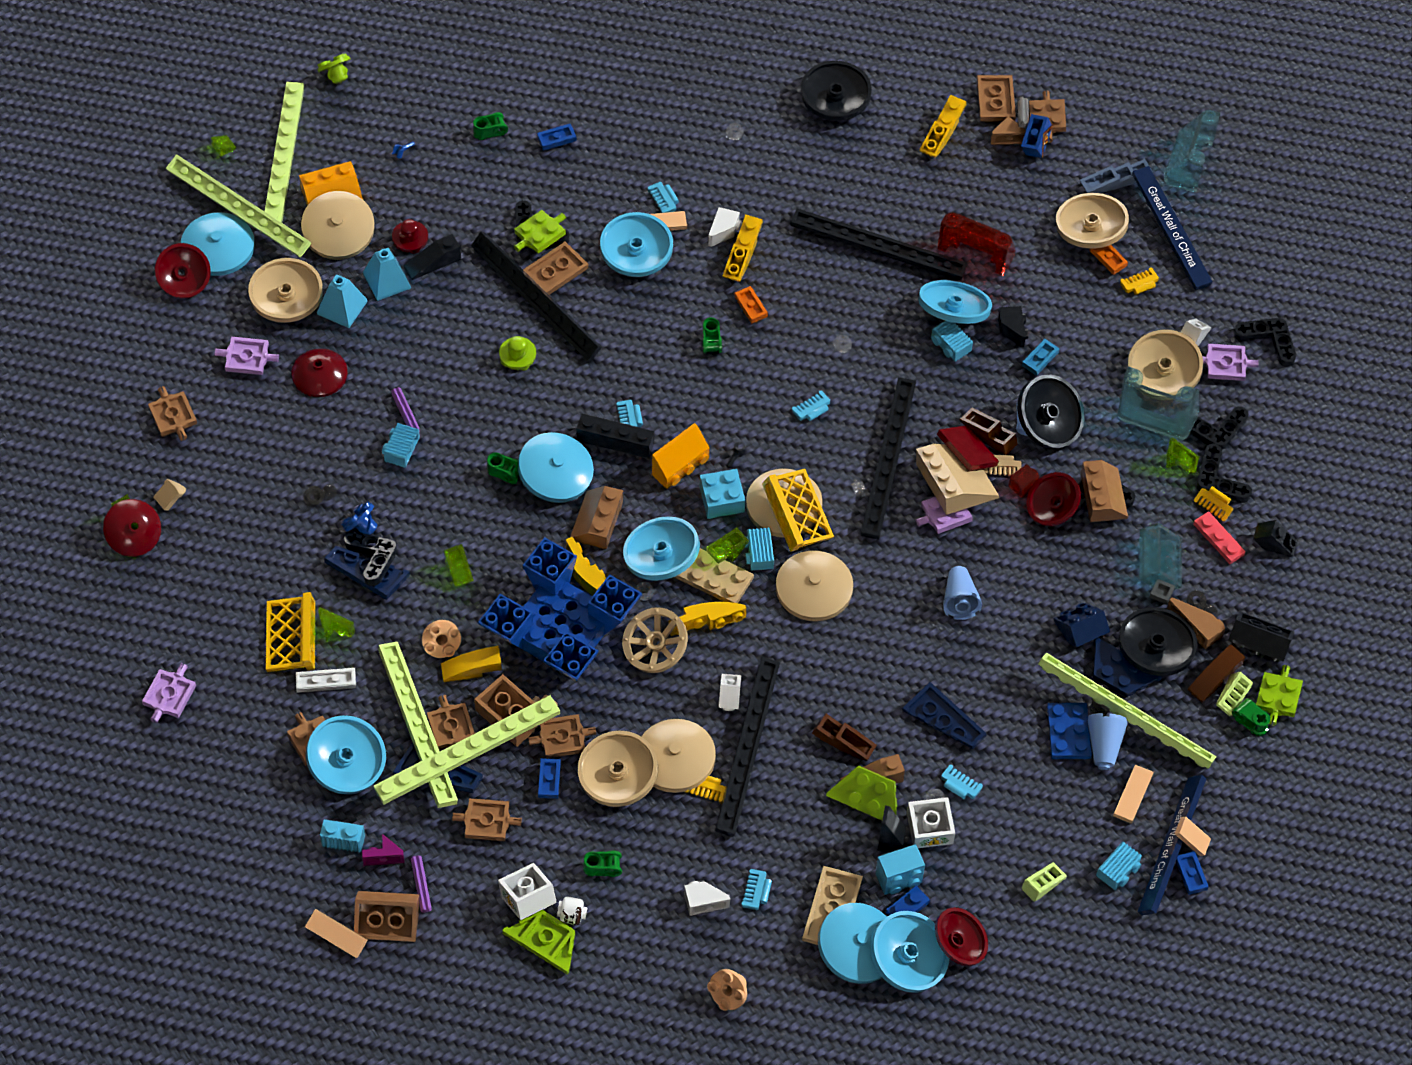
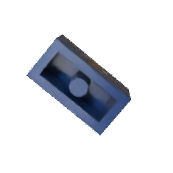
(1036, 136)

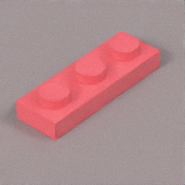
(1219, 537)

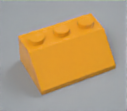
(333, 178)
(680, 456)

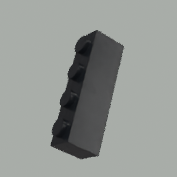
(615, 435)

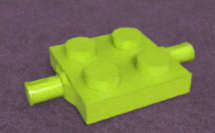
(539, 231)
(1279, 694)

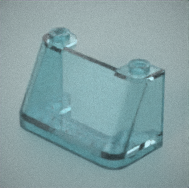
(1185, 162)
(1157, 410)

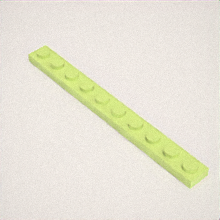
(284, 150)
(238, 206)
(1121, 707)
(415, 719)
(466, 749)

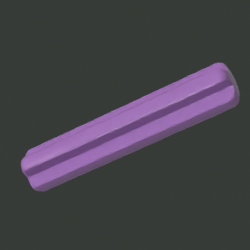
(404, 408)
(421, 884)

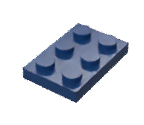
(1069, 731)

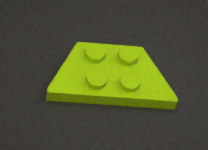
(866, 792)
(545, 938)

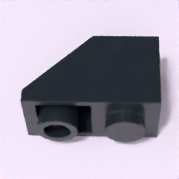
(1011, 324)
(1275, 538)

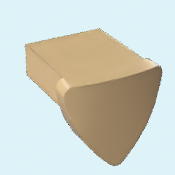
(169, 494)

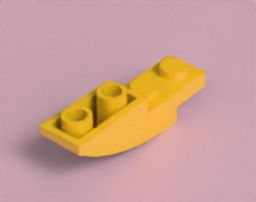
(943, 127)
(743, 248)
(585, 574)
(712, 613)

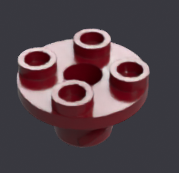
(410, 236)

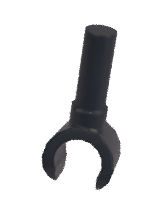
(736, 453)

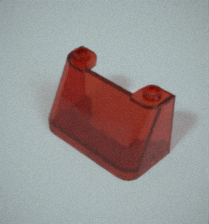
(960, 229)

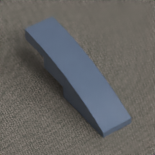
(1112, 178)

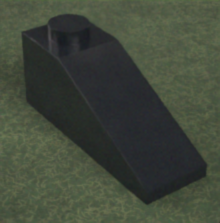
(435, 256)
(892, 832)

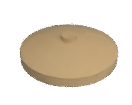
(1092, 220)
(338, 225)
(285, 290)
(1167, 360)
(760, 509)
(814, 585)
(683, 754)
(617, 768)

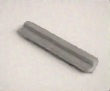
(1023, 112)

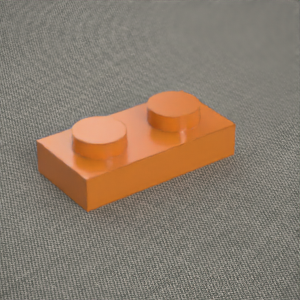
(1110, 258)
(751, 304)

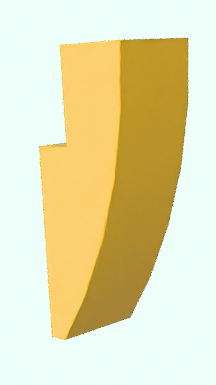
(472, 664)

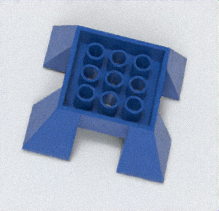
(559, 619)

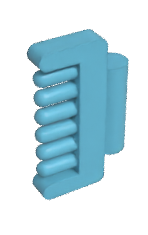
(669, 198)
(813, 408)
(634, 413)
(957, 786)
(761, 892)

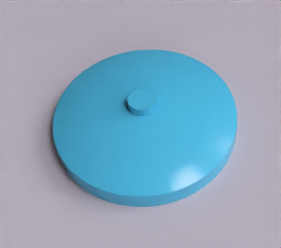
(223, 239)
(636, 244)
(955, 301)
(555, 467)
(661, 548)
(345, 754)
(846, 942)
(908, 952)

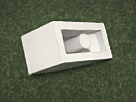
(724, 226)
(1195, 330)
(729, 692)
(704, 898)

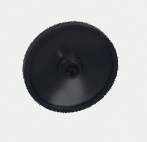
(836, 90)
(1050, 411)
(1157, 641)

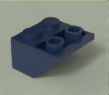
(1082, 624)

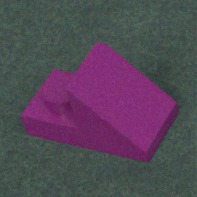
(387, 855)

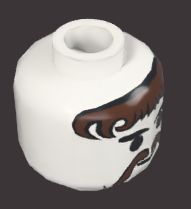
(571, 910)

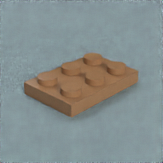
(995, 97)
(556, 268)

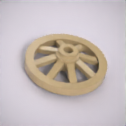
(652, 638)

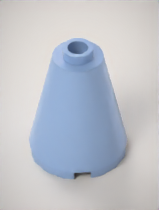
(961, 596)
(1106, 738)

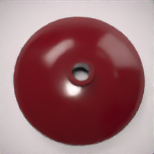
(188, 259)
(319, 380)
(1050, 491)
(122, 537)
(961, 936)

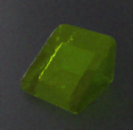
(222, 144)

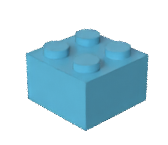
(722, 493)
(900, 869)

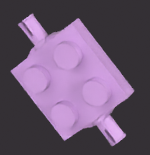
(246, 355)
(1227, 362)
(939, 520)
(169, 693)

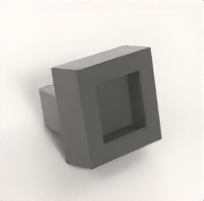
(1162, 591)

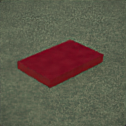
(967, 448)

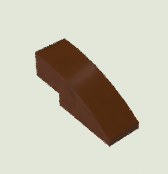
(990, 431)
(1216, 673)
(844, 738)

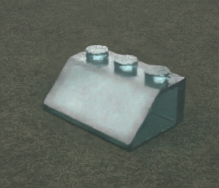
(1160, 556)

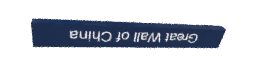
(1172, 228)
(1171, 847)

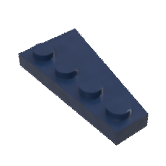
(353, 567)
(942, 714)
(461, 777)

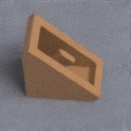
(1007, 133)

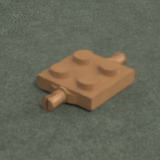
(1052, 109)
(172, 413)
(450, 723)
(300, 735)
(562, 736)
(487, 819)

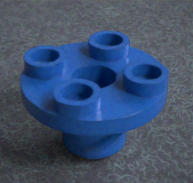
(361, 520)

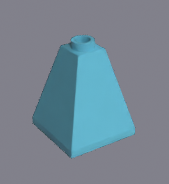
(385, 275)
(342, 302)

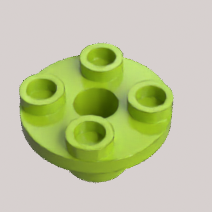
(336, 70)
(517, 353)

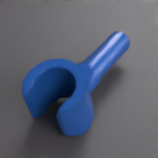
(399, 149)

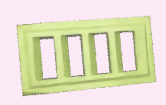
(1242, 684)
(1035, 890)

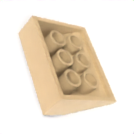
(951, 480)

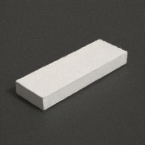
(325, 680)

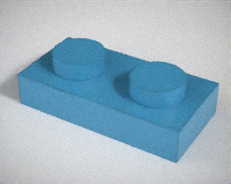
(1040, 357)

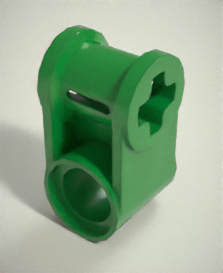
(489, 126)
(711, 338)
(505, 469)
(1250, 716)
(604, 863)

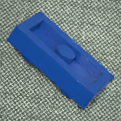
(556, 137)
(549, 778)
(1191, 873)
(911, 901)

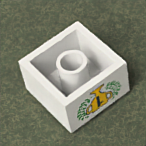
(931, 822)
(527, 891)

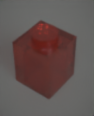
(1023, 480)

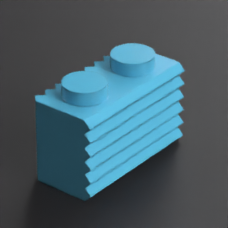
(951, 340)
(401, 445)
(760, 549)
(342, 835)
(1119, 866)

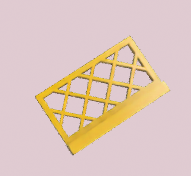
(783, 510)
(307, 635)

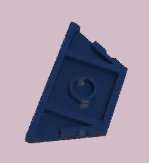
(1116, 672)

